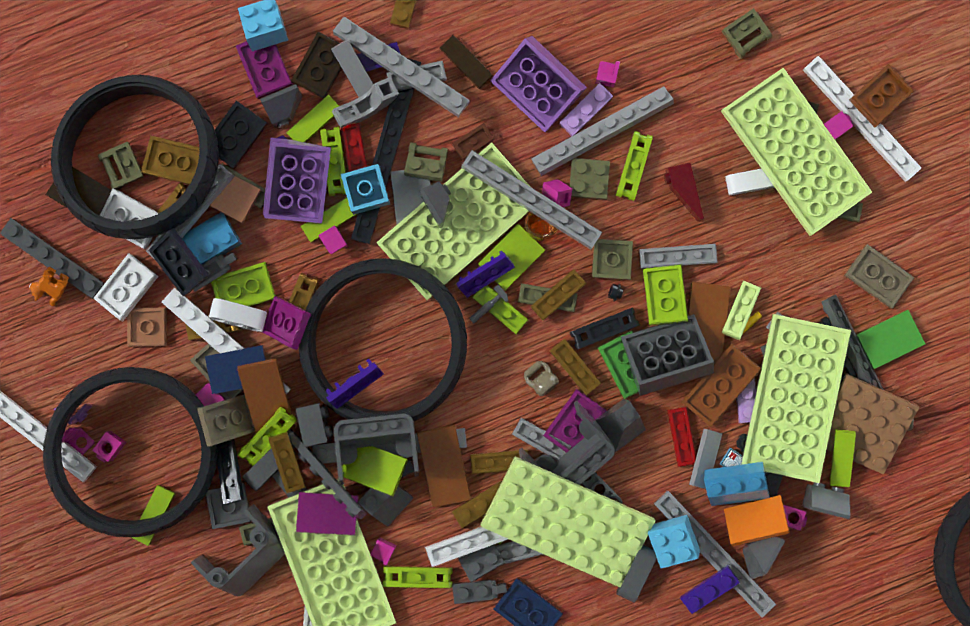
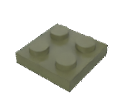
(589, 178)
(612, 259)

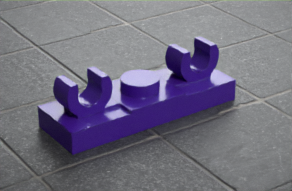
(485, 274)
(354, 384)

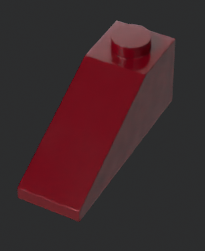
(684, 187)

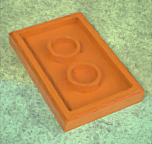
(756, 521)

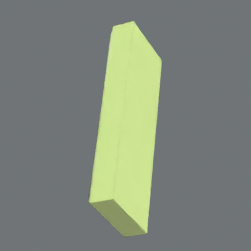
(741, 310)

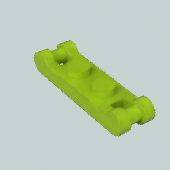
(336, 160)
(634, 165)
(260, 443)
(417, 577)

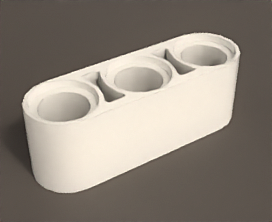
(747, 182)
(237, 315)

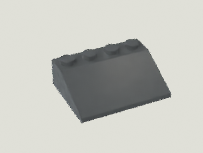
(667, 355)

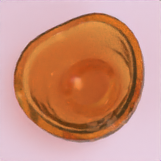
(538, 228)

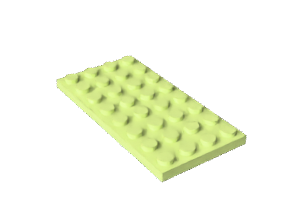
(796, 151)
(472, 223)
(796, 397)
(567, 522)
(332, 571)

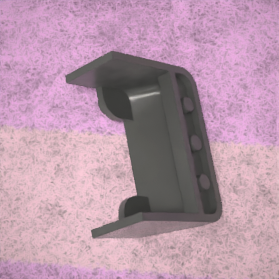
(374, 431)
(584, 457)
(267, 553)

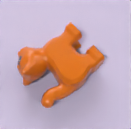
(50, 285)

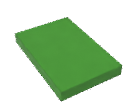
(890, 339)
(618, 365)

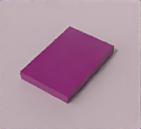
(264, 69)
(286, 322)
(567, 422)
(324, 514)

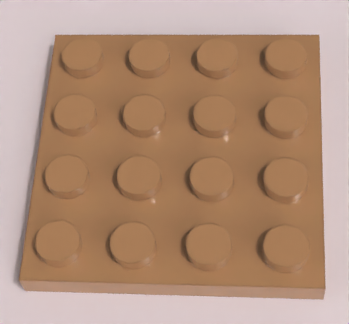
(876, 418)

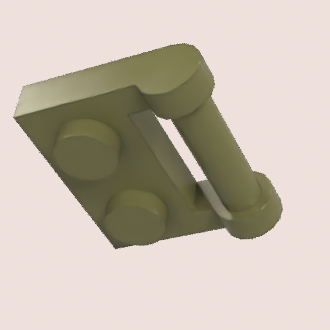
(744, 27)
(126, 163)
(424, 167)

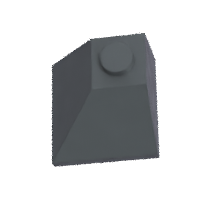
(282, 106)
(437, 201)
(621, 424)
(761, 555)

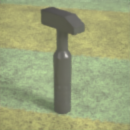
(490, 304)

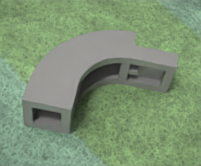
(367, 105)

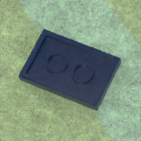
(223, 367)
(526, 607)

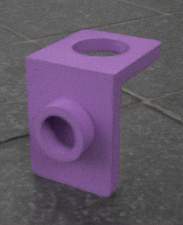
(80, 415)

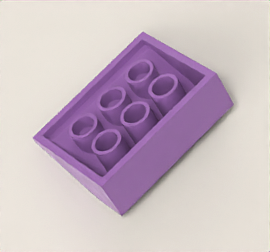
(538, 83)
(296, 181)

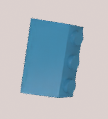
(212, 238)
(736, 484)

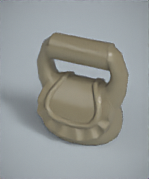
(544, 382)

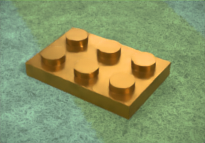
(170, 160)

